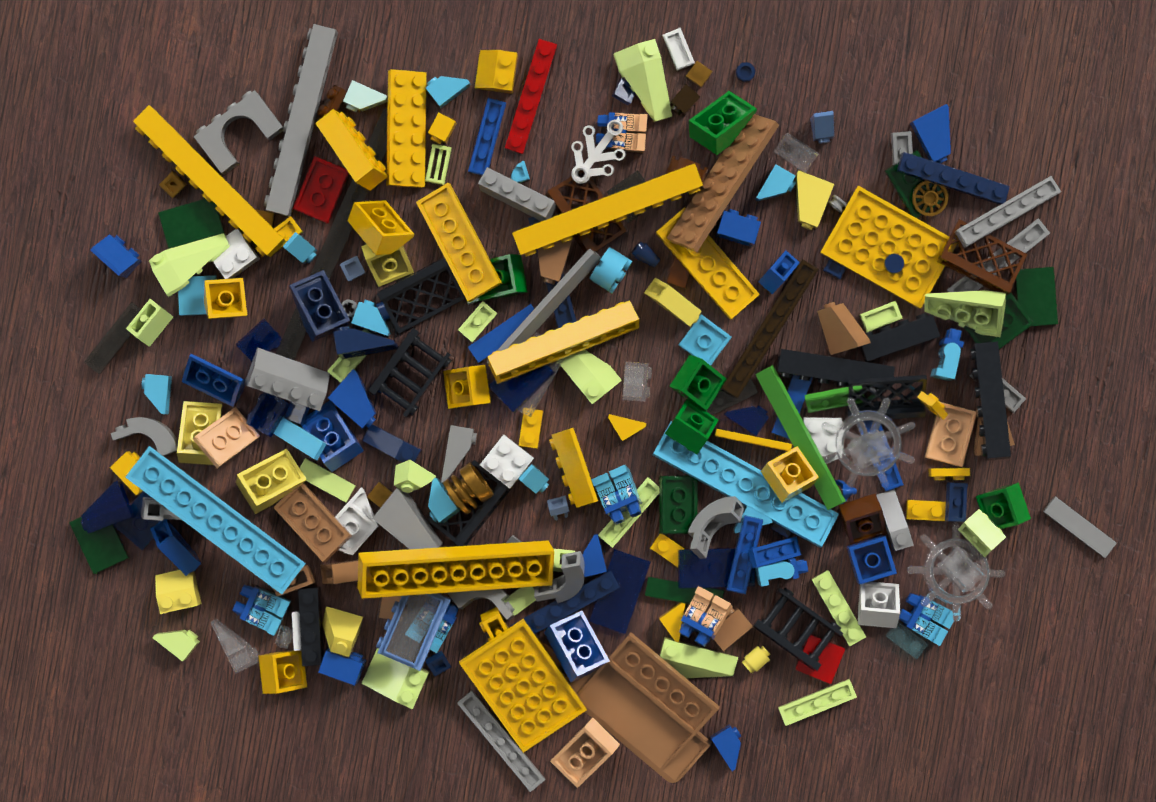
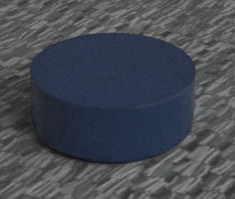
(745, 72)
(894, 263)
(382, 310)

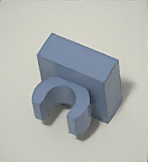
(352, 268)
(558, 506)

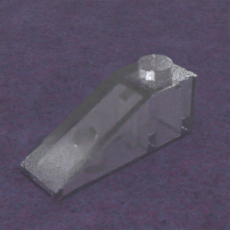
(237, 650)

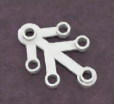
(595, 154)

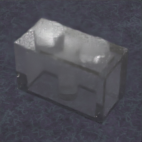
(796, 152)
(635, 381)

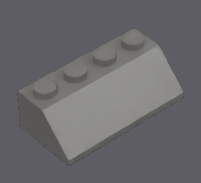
(288, 379)

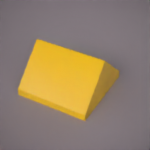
(225, 298)

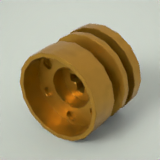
(468, 488)

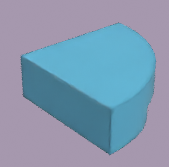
(520, 173)

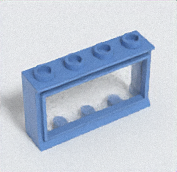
(413, 628)

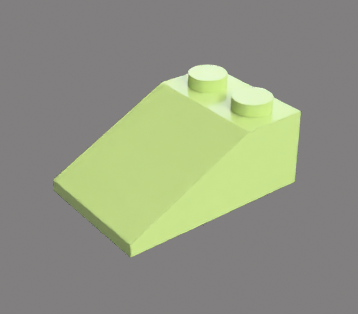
(395, 680)

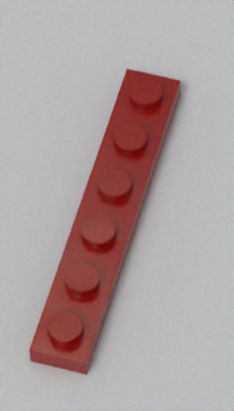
(531, 96)

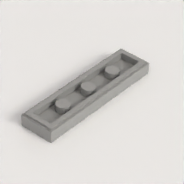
(1079, 527)

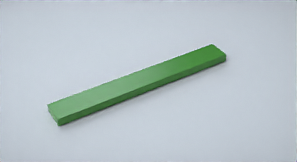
(799, 435)

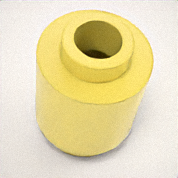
(756, 659)

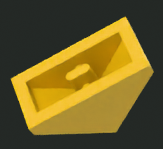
(625, 427)
(672, 620)

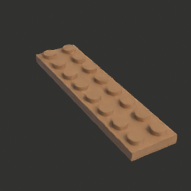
(722, 183)

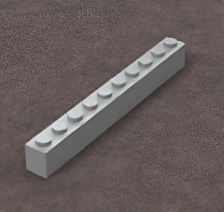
(301, 120)

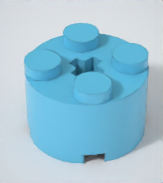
(610, 270)

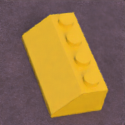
(574, 467)

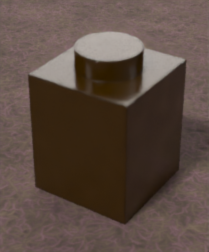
(684, 100)

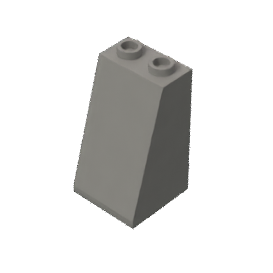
(406, 522)

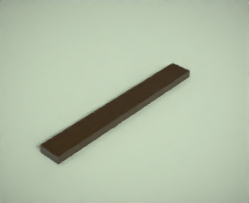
(769, 329)

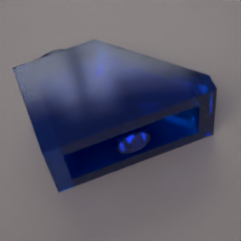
(749, 418)

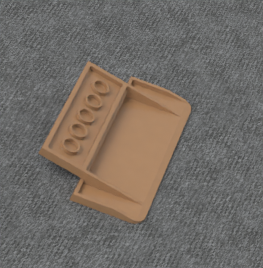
(648, 708)

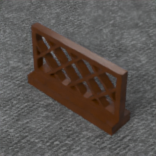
(584, 241)
(977, 273)

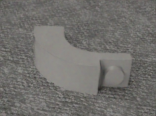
(161, 435)
(710, 519)
(566, 585)
(497, 596)

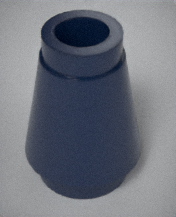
(645, 254)

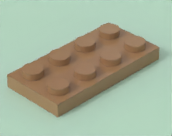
(313, 522)

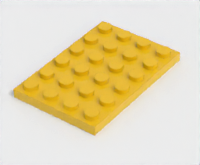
(875, 229)
(523, 685)

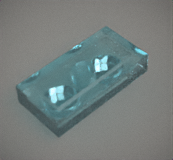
(907, 640)

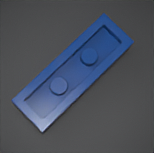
(774, 552)

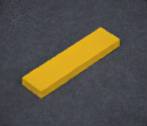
(752, 440)

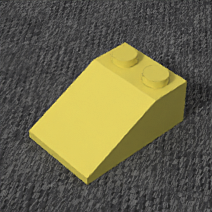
(195, 418)
(270, 480)

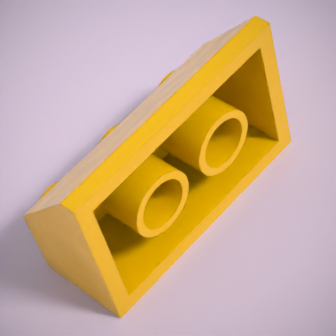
(379, 226)

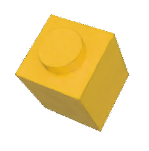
(441, 128)

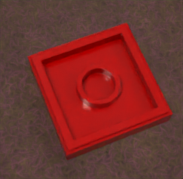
(829, 660)

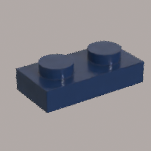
(956, 502)

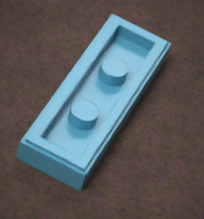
(300, 438)

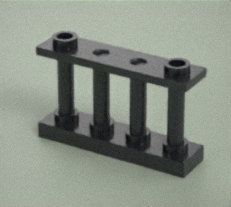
(391, 371)
(796, 648)

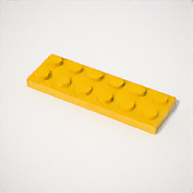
(406, 128)
(459, 242)
(712, 271)

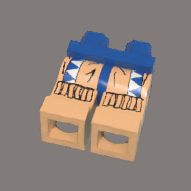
(627, 141)
(705, 616)

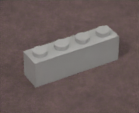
(516, 195)

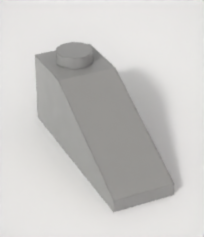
(458, 446)
(894, 521)

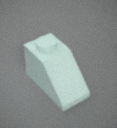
(362, 97)

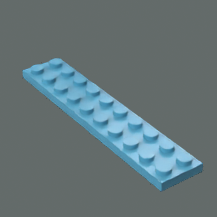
(739, 479)
(215, 520)

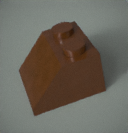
(863, 519)

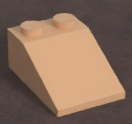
(585, 752)

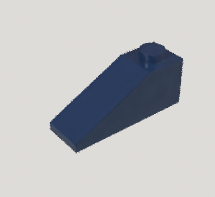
(391, 444)

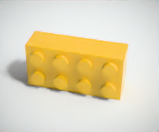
(351, 149)

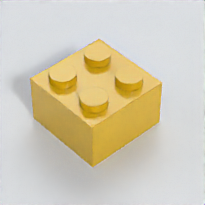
(789, 474)

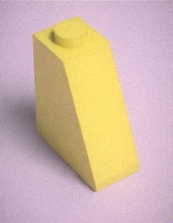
(811, 198)
(673, 302)
(341, 630)

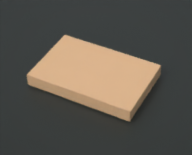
(951, 436)
(226, 437)

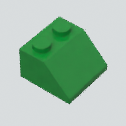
(698, 382)
(691, 426)
(1004, 506)

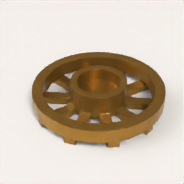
(929, 198)

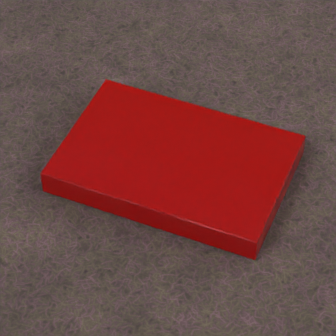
(321, 190)

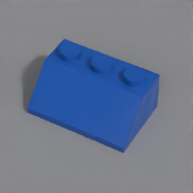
(213, 380)
(576, 646)

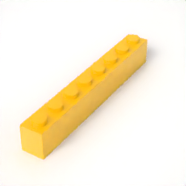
(563, 341)

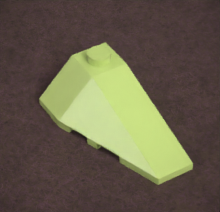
(645, 74)
(180, 263)
(973, 309)
(590, 374)
(697, 661)

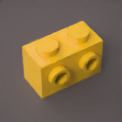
(493, 623)

